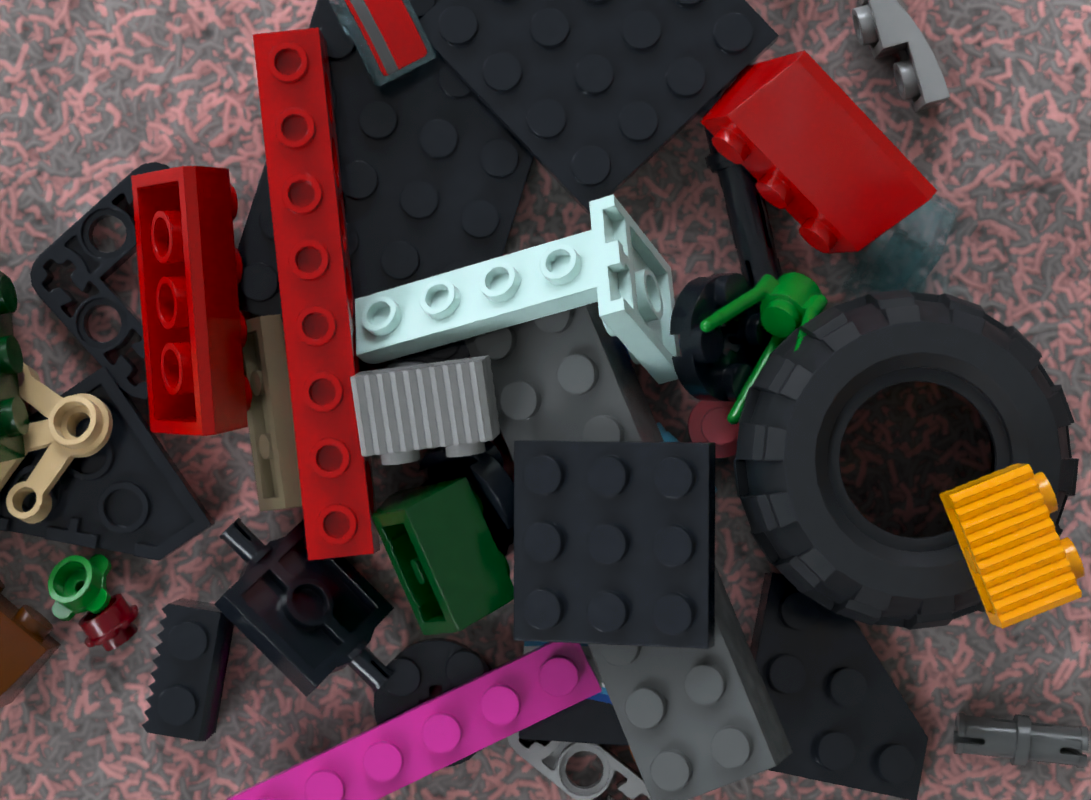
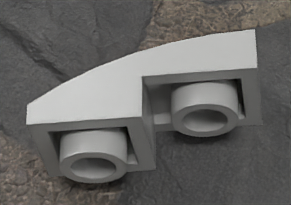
(892, 31)

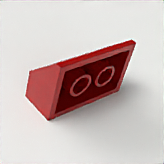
(815, 153)

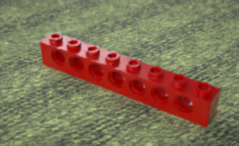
(315, 290)

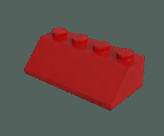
(191, 300)

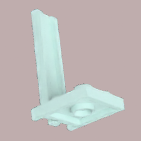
(603, 265)

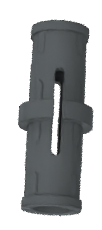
(1020, 740)

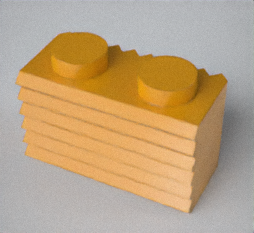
(1014, 544)

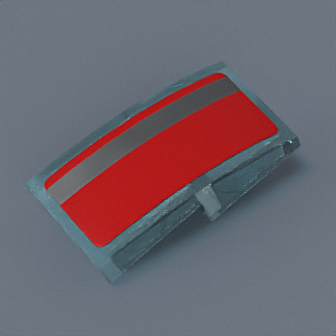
(385, 36)

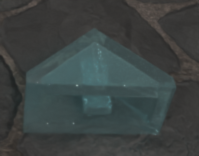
(904, 252)

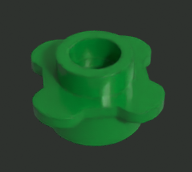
(79, 586)

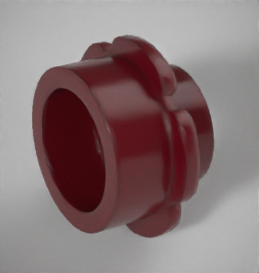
(112, 625)

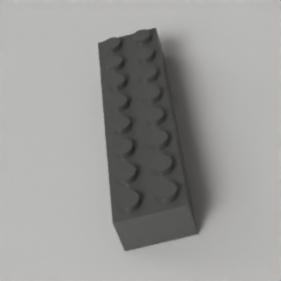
(685, 712)

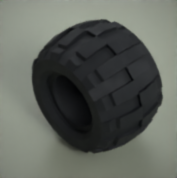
(795, 431)

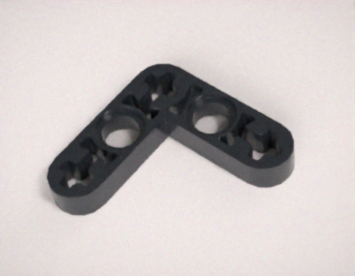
(92, 269)

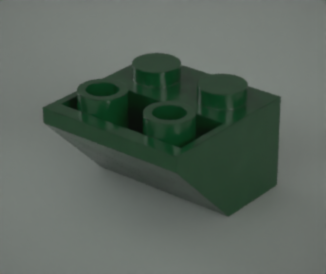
(444, 555)

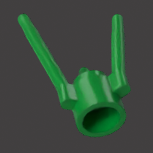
(784, 307)

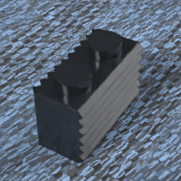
(189, 671)

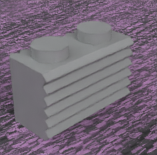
(426, 408)

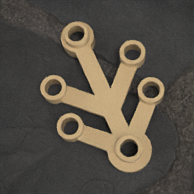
(59, 436)

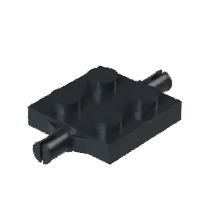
(304, 612)

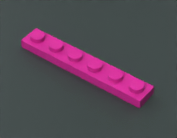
(439, 729)

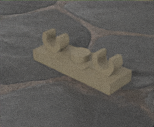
(271, 415)

